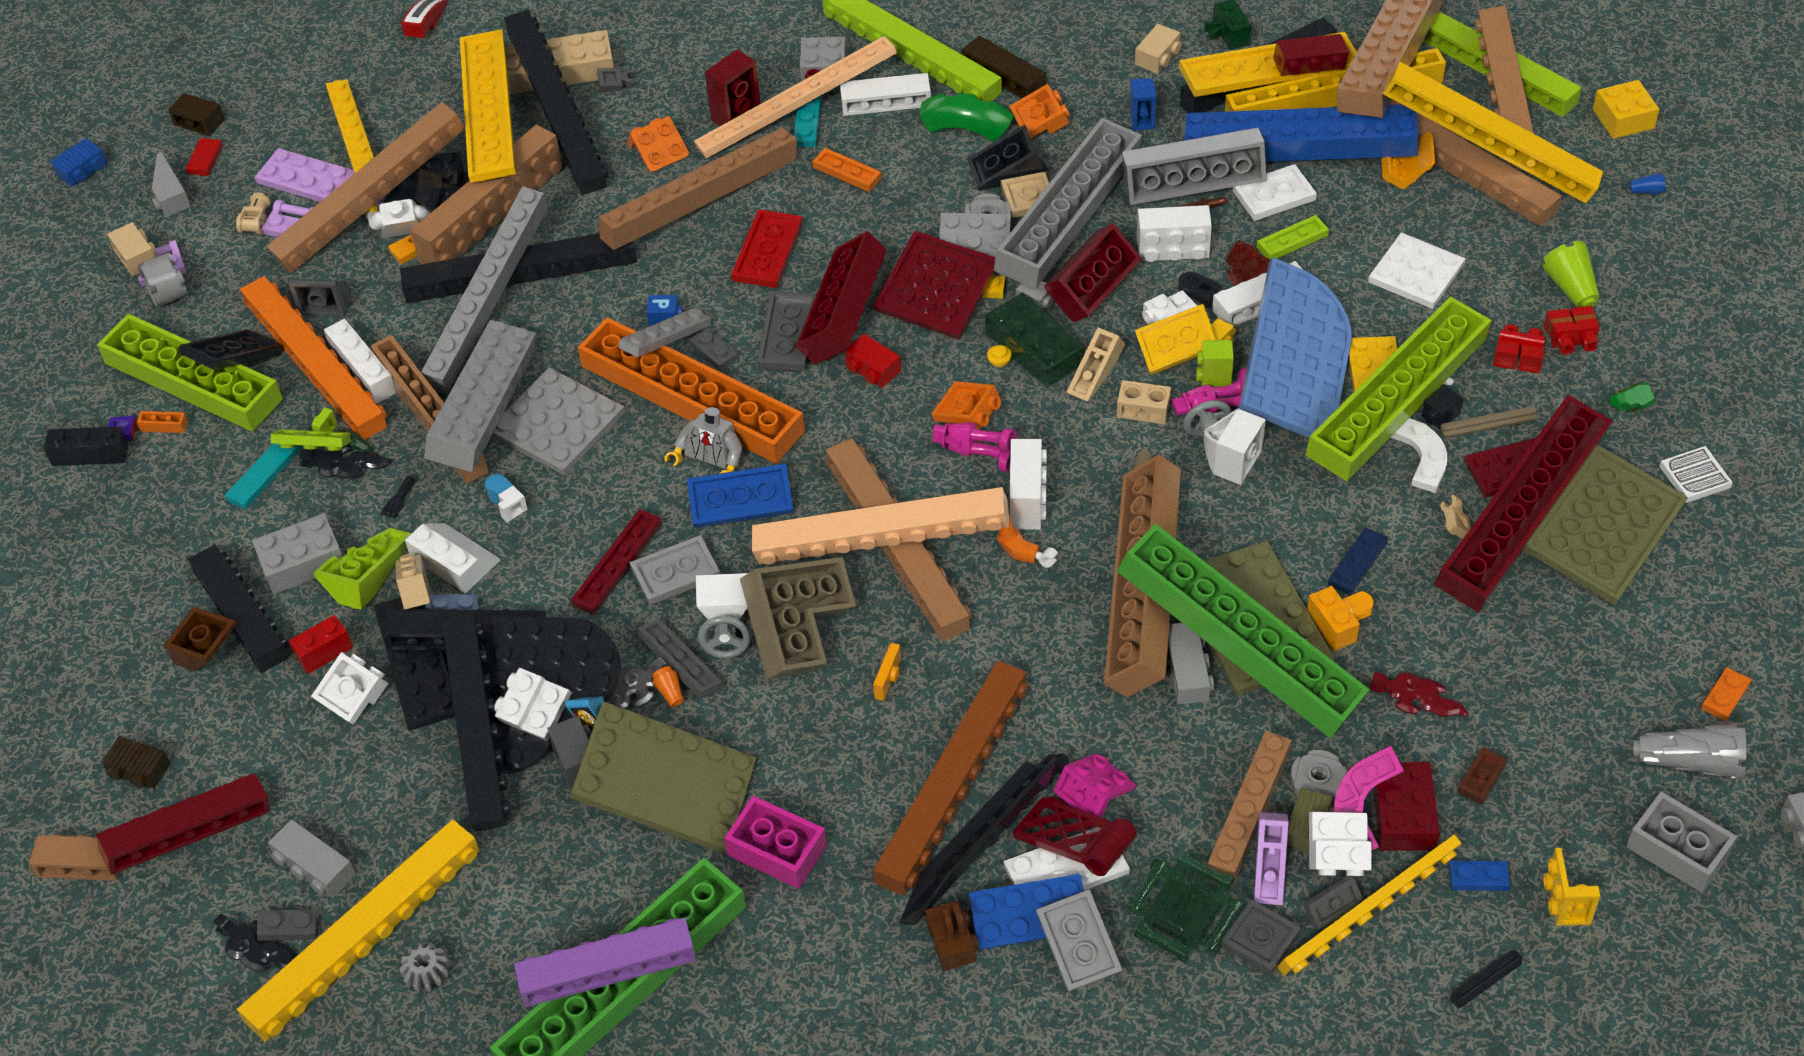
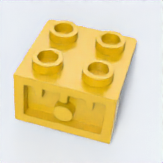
(1568, 904)

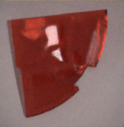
(1245, 263)

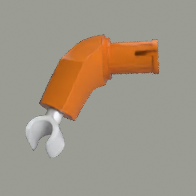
(1023, 550)

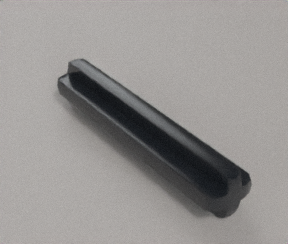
(1486, 978)

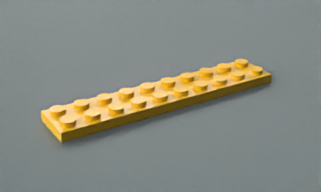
(487, 106)

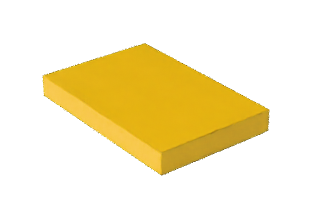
(1175, 338)

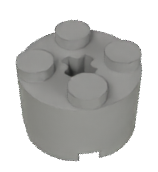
(162, 279)

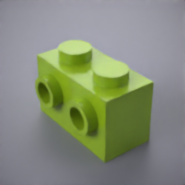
(1215, 363)

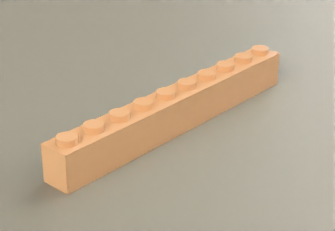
(880, 526)

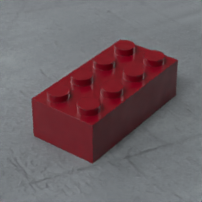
(1092, 272)

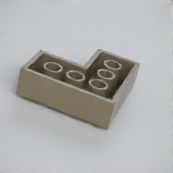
(784, 610)

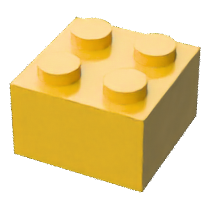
(1625, 109)

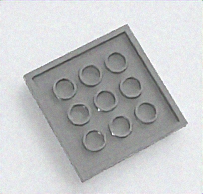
(557, 421)

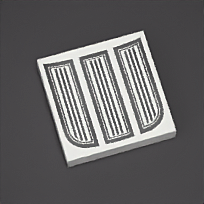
(1696, 474)

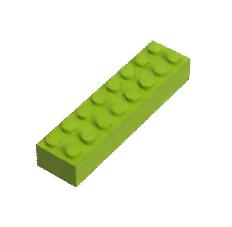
(154, 357)

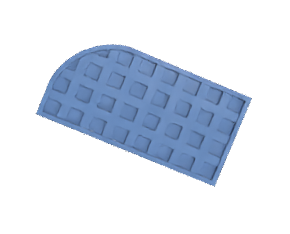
(1296, 351)

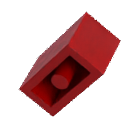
(872, 361)
(320, 644)

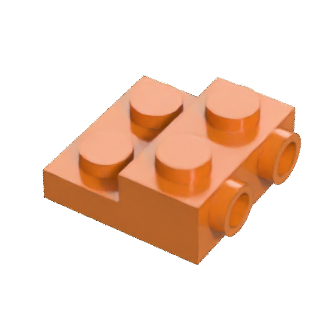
(1041, 111)
(967, 404)

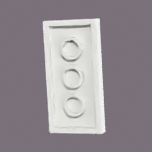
(1045, 865)

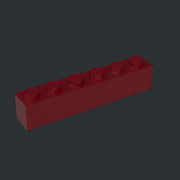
(182, 823)

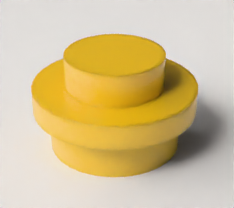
(999, 355)

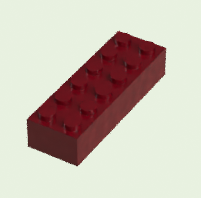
(841, 298)

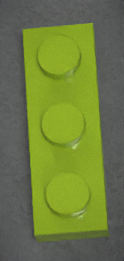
(1293, 238)
(310, 439)

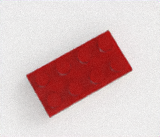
(767, 248)

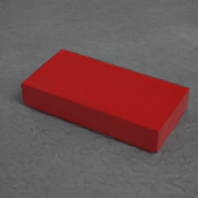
(204, 157)

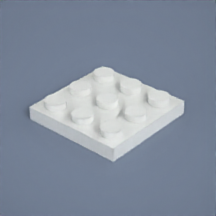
(1416, 270)

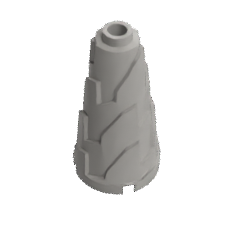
(1708, 749)

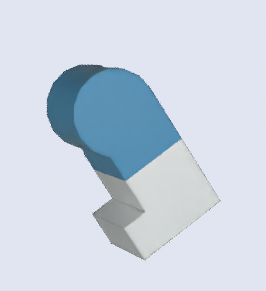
(509, 499)

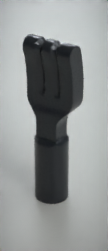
(395, 504)

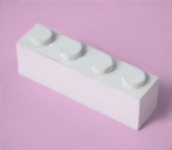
(884, 94)
(1241, 301)
(360, 360)

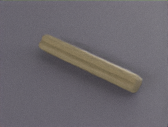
(1489, 422)

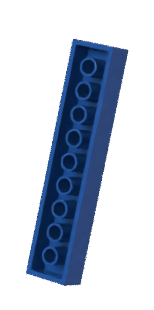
(1316, 132)

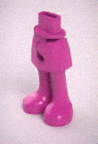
(1205, 393)
(963, 440)

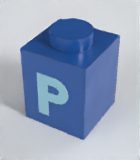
(662, 308)

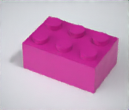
(775, 842)

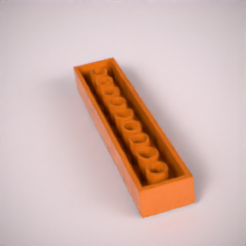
(691, 387)

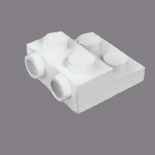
(1164, 307)
(350, 687)
(531, 703)
(1339, 843)

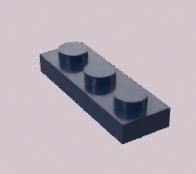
(1357, 561)

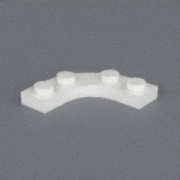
(1431, 452)

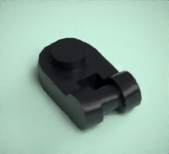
(1192, 285)

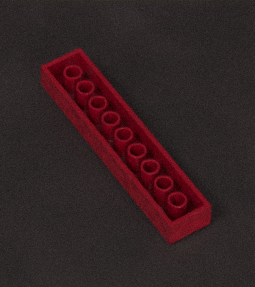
(1522, 503)

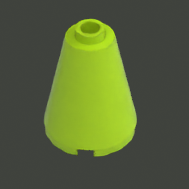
(1573, 273)

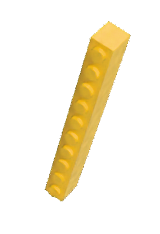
(1319, 90)
(1493, 132)
(358, 931)

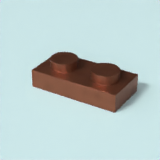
(1482, 775)

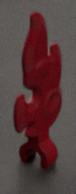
(1410, 687)

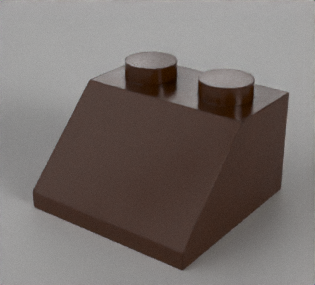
(198, 638)

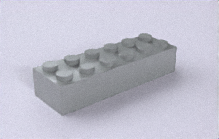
(1194, 166)

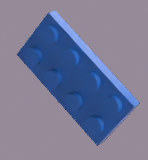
(739, 495)
(1008, 912)

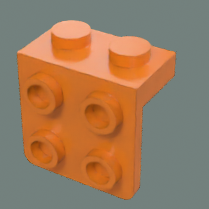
(658, 143)

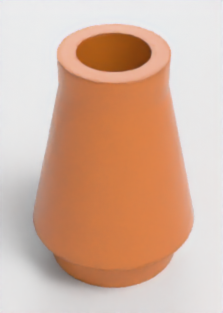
(668, 685)

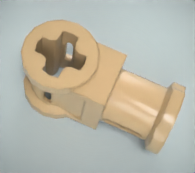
(254, 216)

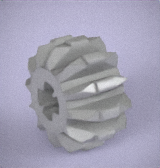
(424, 967)

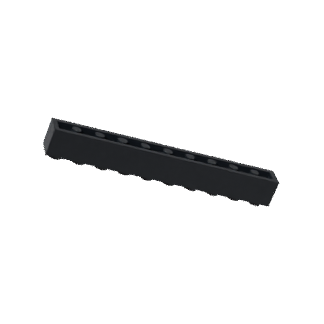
(555, 102)
(537, 263)

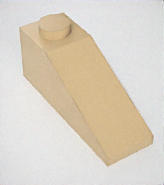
(1096, 364)

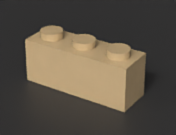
(412, 581)

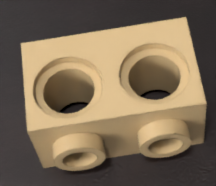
(1143, 402)

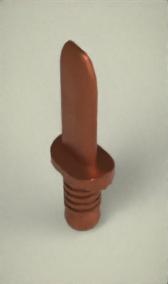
(1211, 202)

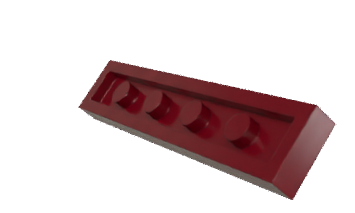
(616, 562)

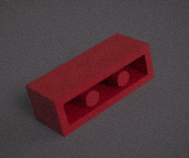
(1310, 54)

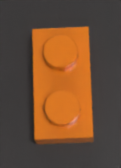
(1726, 694)

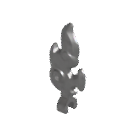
(636, 681)

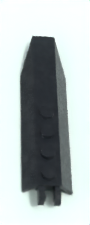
(980, 833)

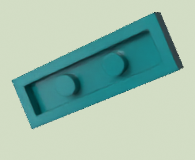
(807, 123)

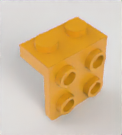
(1406, 170)

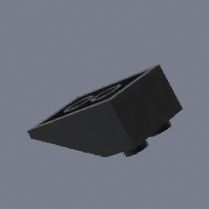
(1007, 158)

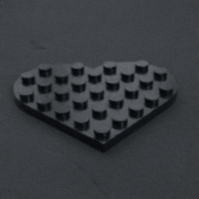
(559, 650)

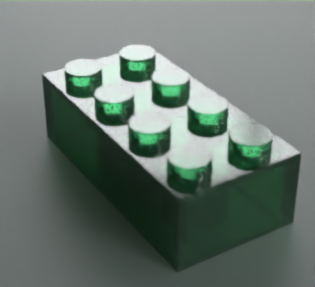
(1034, 340)

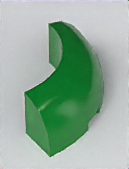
(966, 113)

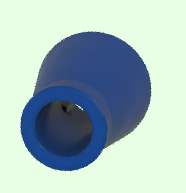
(1650, 184)

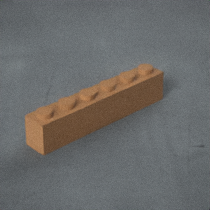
(1252, 798)

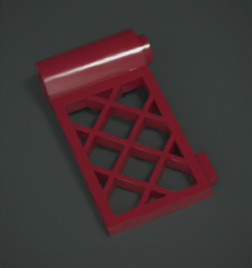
(1101, 848)

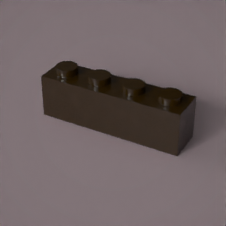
(1016, 74)

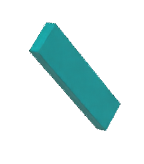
(261, 475)

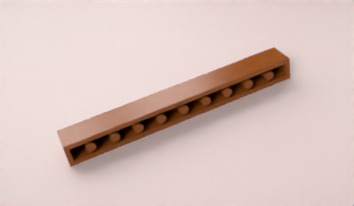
(951, 779)

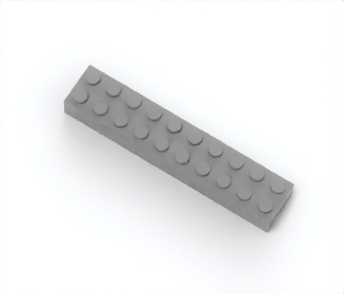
(1066, 204)

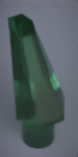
(357, 442)

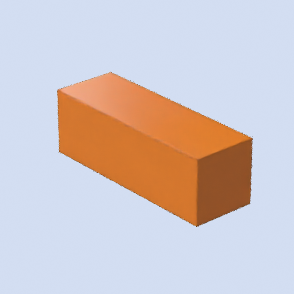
(162, 422)

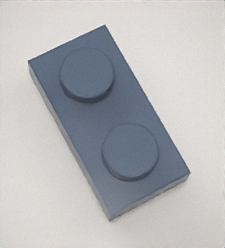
(453, 601)

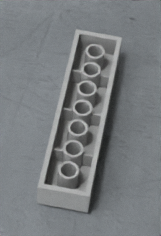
(480, 396)

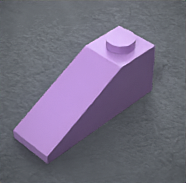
(1270, 858)

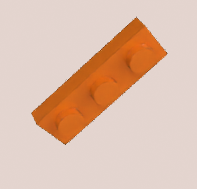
(847, 169)

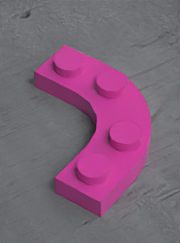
(1362, 779)

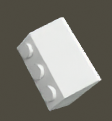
(451, 555)

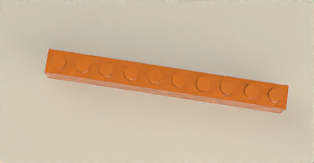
(314, 359)

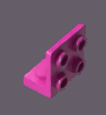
(1092, 784)

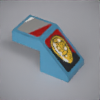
(585, 708)

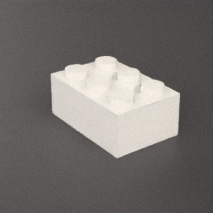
(1173, 233)
(1026, 476)

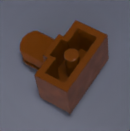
(951, 935)

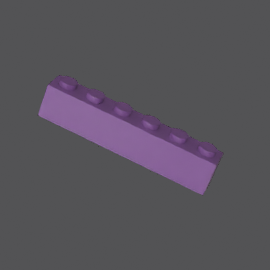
(604, 962)

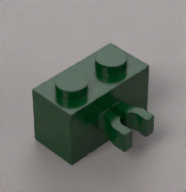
(1229, 24)

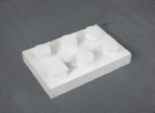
(1281, 191)

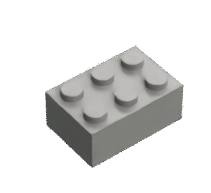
(296, 552)
(1681, 841)

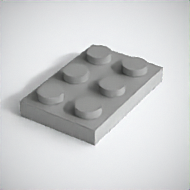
(673, 569)
(1078, 940)

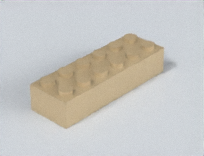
(575, 54)

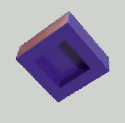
(127, 423)

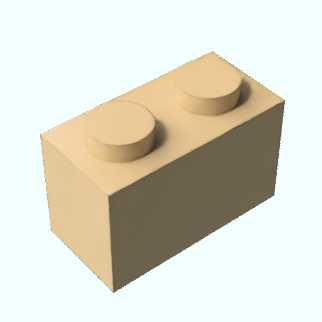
(1158, 48)
(131, 247)

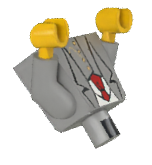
(709, 440)

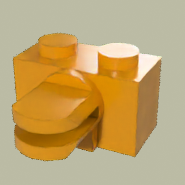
(1339, 617)

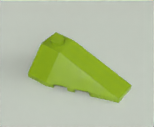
(362, 571)

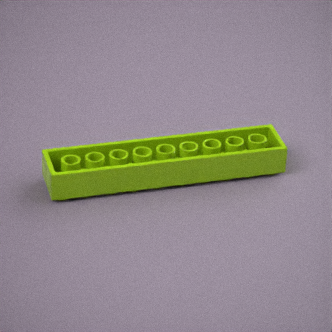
(1397, 388)

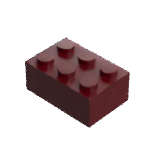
(732, 87)
(1407, 810)

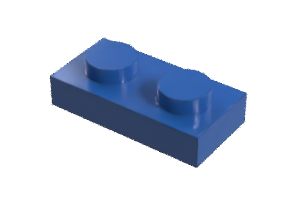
(1479, 876)

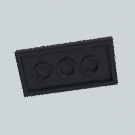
(230, 349)

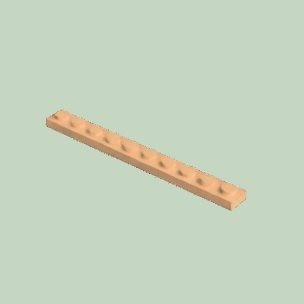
(795, 97)

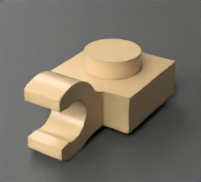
(1456, 521)

